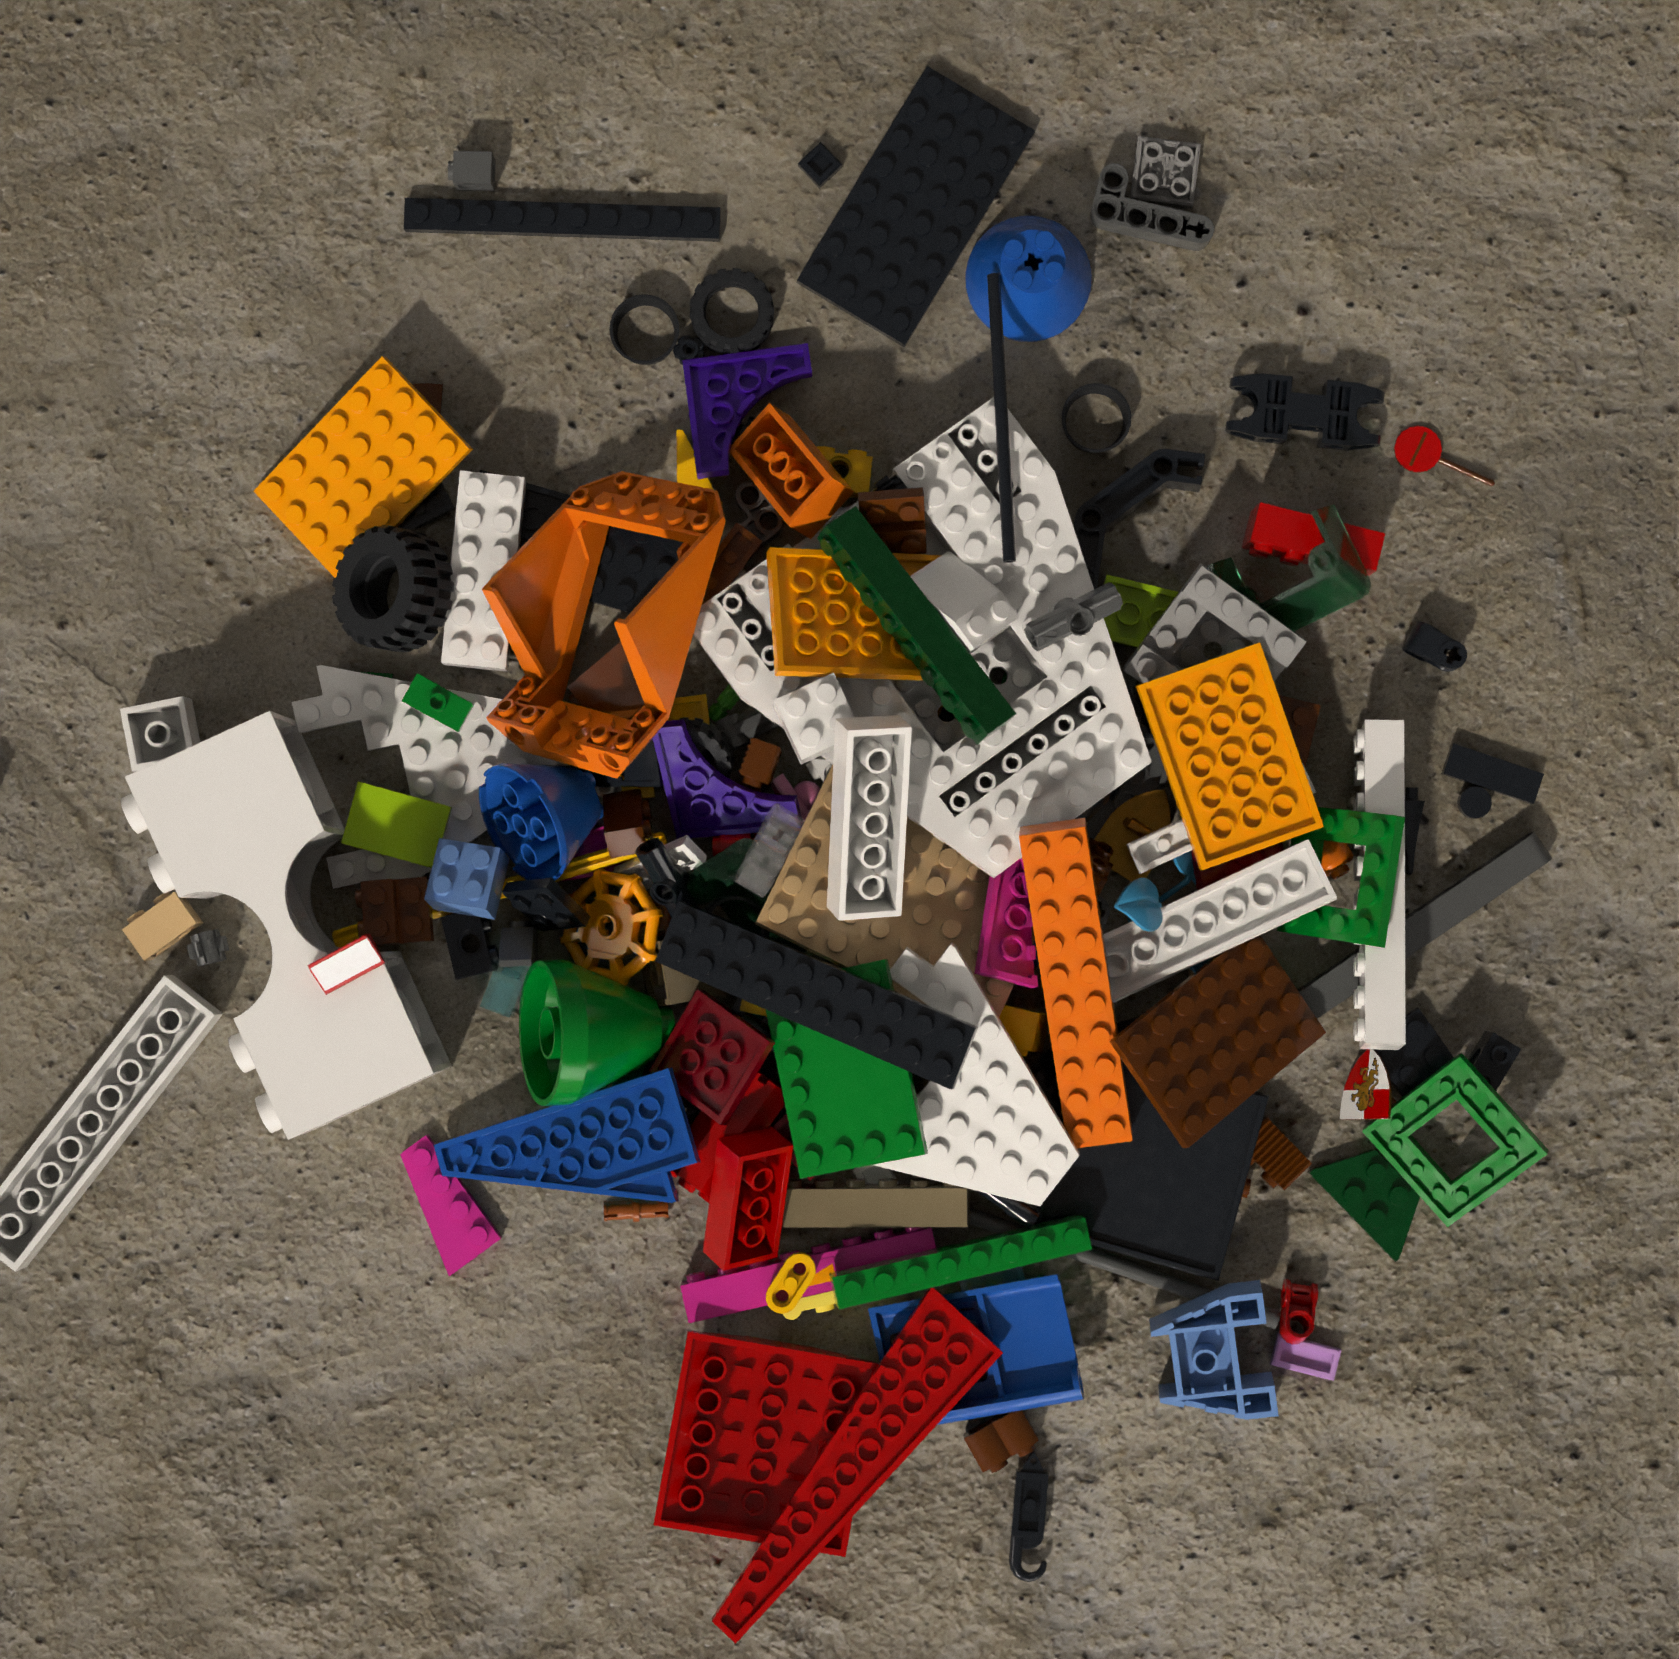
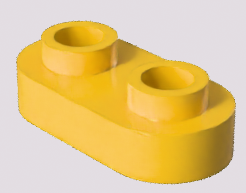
(791, 1282)

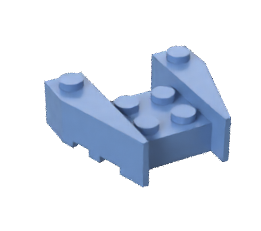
(1207, 1354)

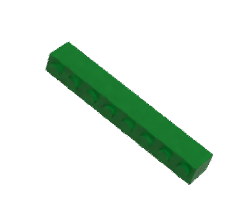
(960, 1261)

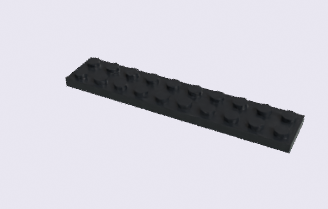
(817, 994)

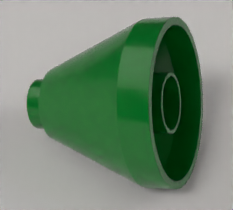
(584, 1031)

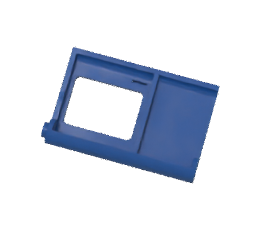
(1031, 1330)

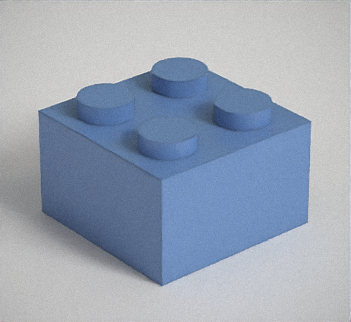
(467, 878)

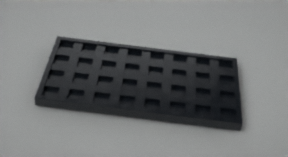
(915, 206)

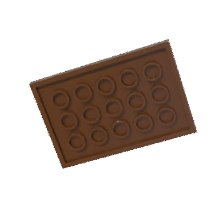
(1217, 1038)

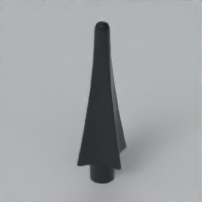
(1413, 815)

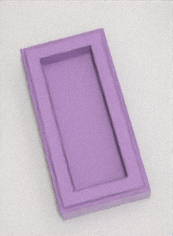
(1306, 1357)

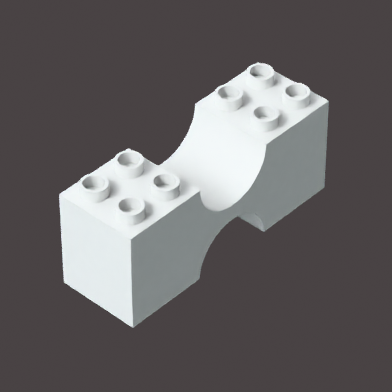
(252, 824)

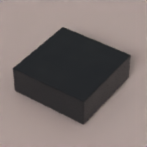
(820, 165)

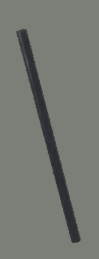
(1001, 418)

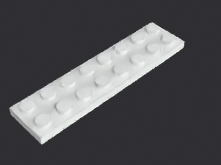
(1217, 919)

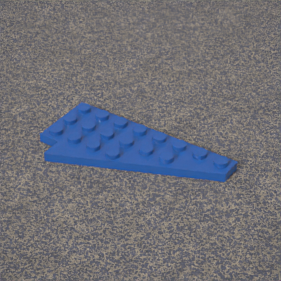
(603, 1144)

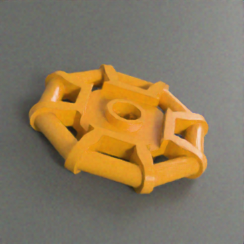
(626, 923)

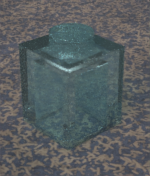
(503, 992)

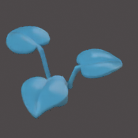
(1142, 902)

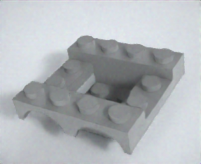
(1209, 612)

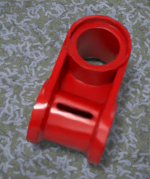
(1298, 1304)

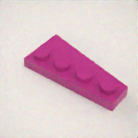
(1006, 935)
(449, 1208)

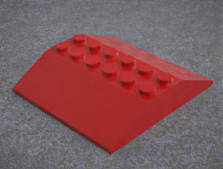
(749, 1431)

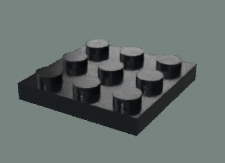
(631, 567)

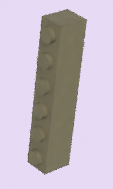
(875, 1204)

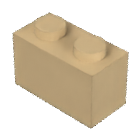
(161, 925)

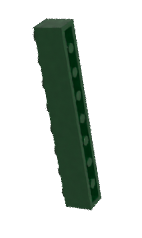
(915, 625)

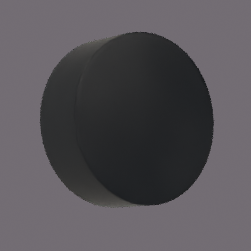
(1474, 802)

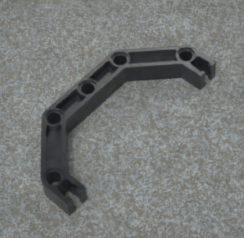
(1120, 501)

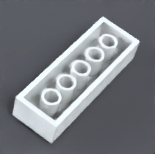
(483, 542)
(868, 817)

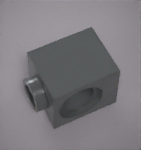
(472, 170)

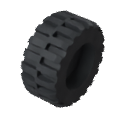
(364, 583)

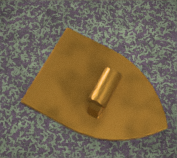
(1130, 822)

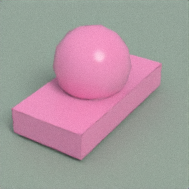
(805, 791)

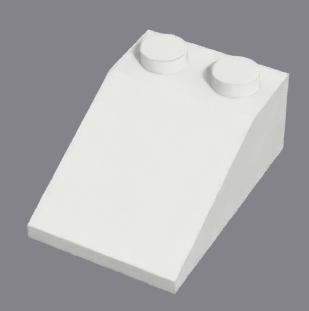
(965, 600)

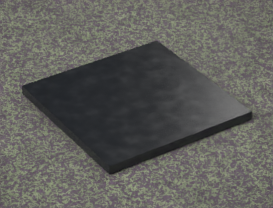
(1159, 1197)

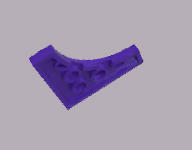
(726, 389)
(703, 798)

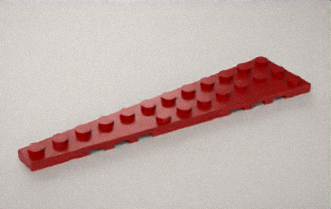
(901, 1403)

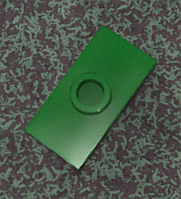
(437, 702)

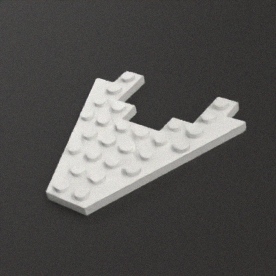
(437, 760)
(996, 1123)

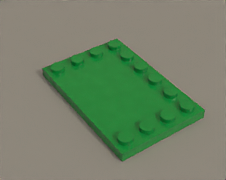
(842, 1101)

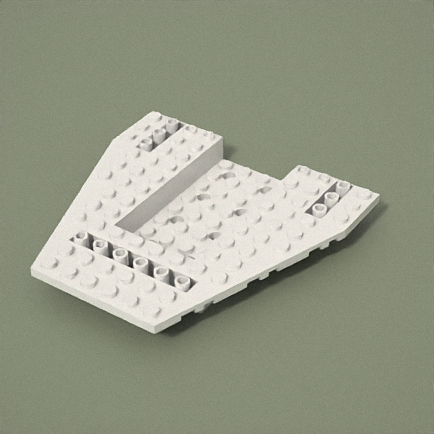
(1073, 709)

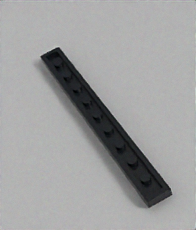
(562, 219)

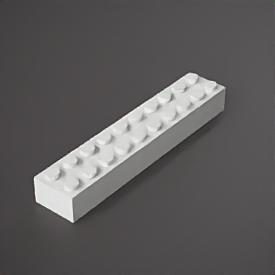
(1381, 969)
(100, 1116)

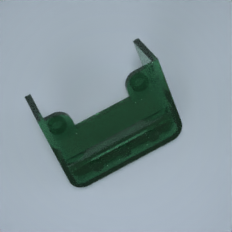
(1336, 581)

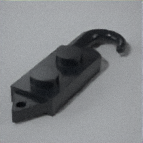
(1028, 1516)

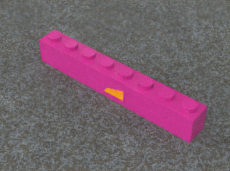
(747, 1287)

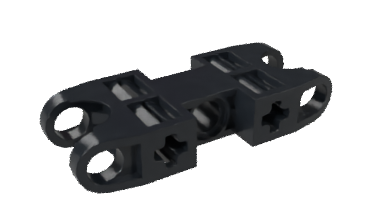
(1328, 414)

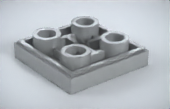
(1165, 172)

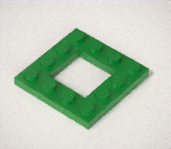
(1382, 840)
(1449, 1198)

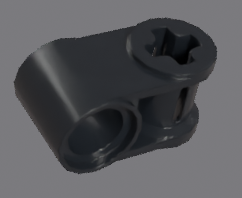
(1429, 645)

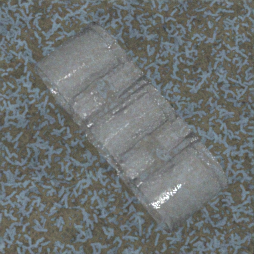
(769, 850)

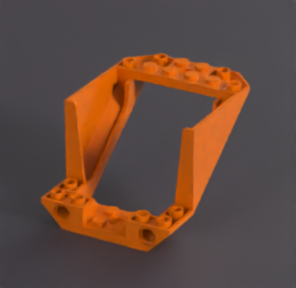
(544, 602)

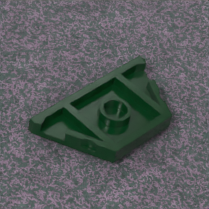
(1372, 1197)

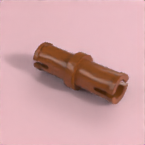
(634, 1209)

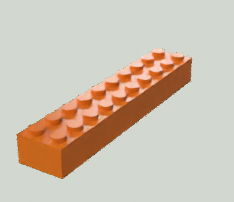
(1075, 981)

